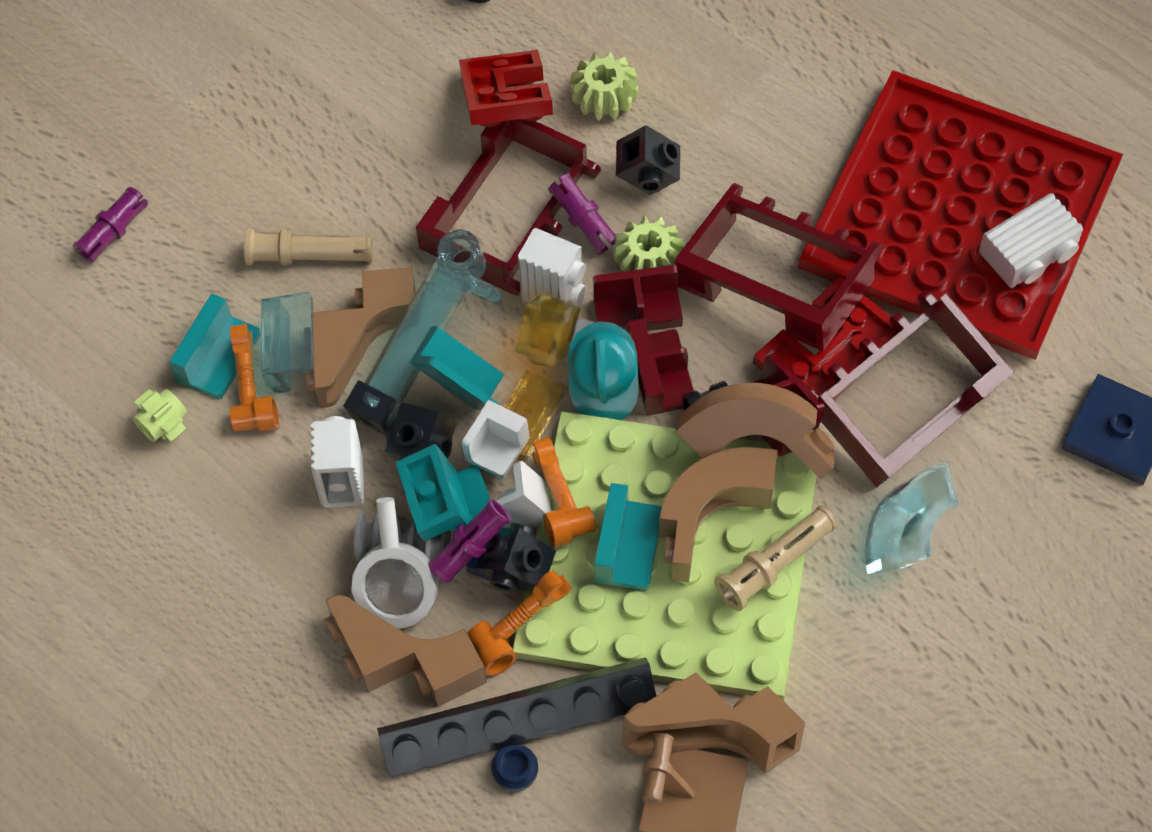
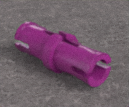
(583, 213)
(110, 224)
(469, 541)

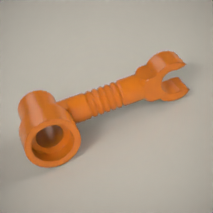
(253, 411)
(567, 520)
(492, 642)

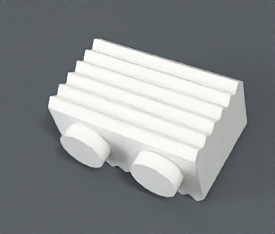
(1031, 241)
(551, 268)
(337, 462)

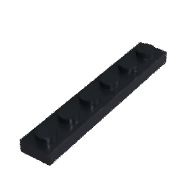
(515, 717)

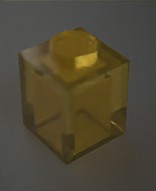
(547, 330)

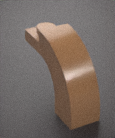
(757, 410)
(714, 482)

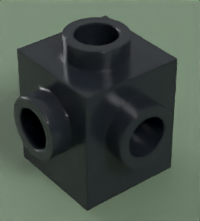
(648, 160)
(418, 429)
(515, 559)

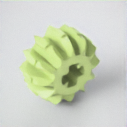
(604, 86)
(647, 245)

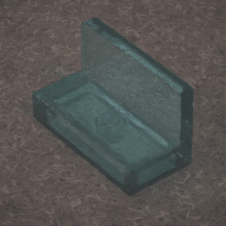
(286, 338)

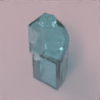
(905, 520)

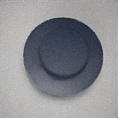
(515, 767)

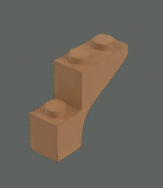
(346, 334)
(384, 653)
(699, 718)

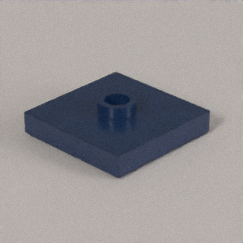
(1114, 430)

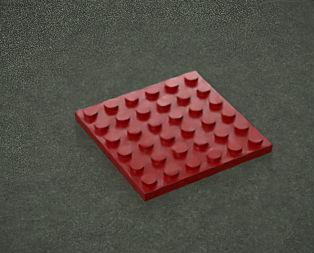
(937, 178)

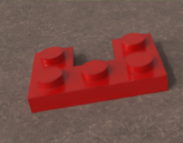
(486, 91)
(864, 322)

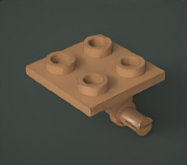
(691, 790)

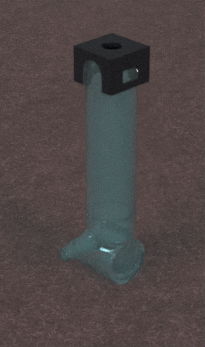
(435, 302)

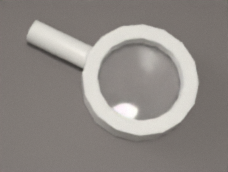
(394, 576)

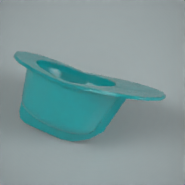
(603, 371)

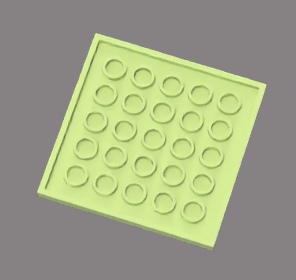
(673, 622)

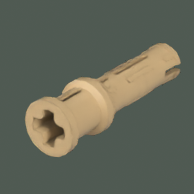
(286, 247)
(758, 565)

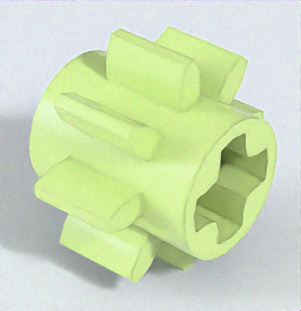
(159, 415)

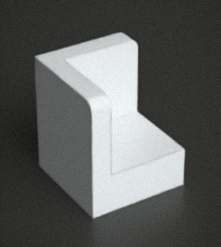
(495, 439)
(528, 498)

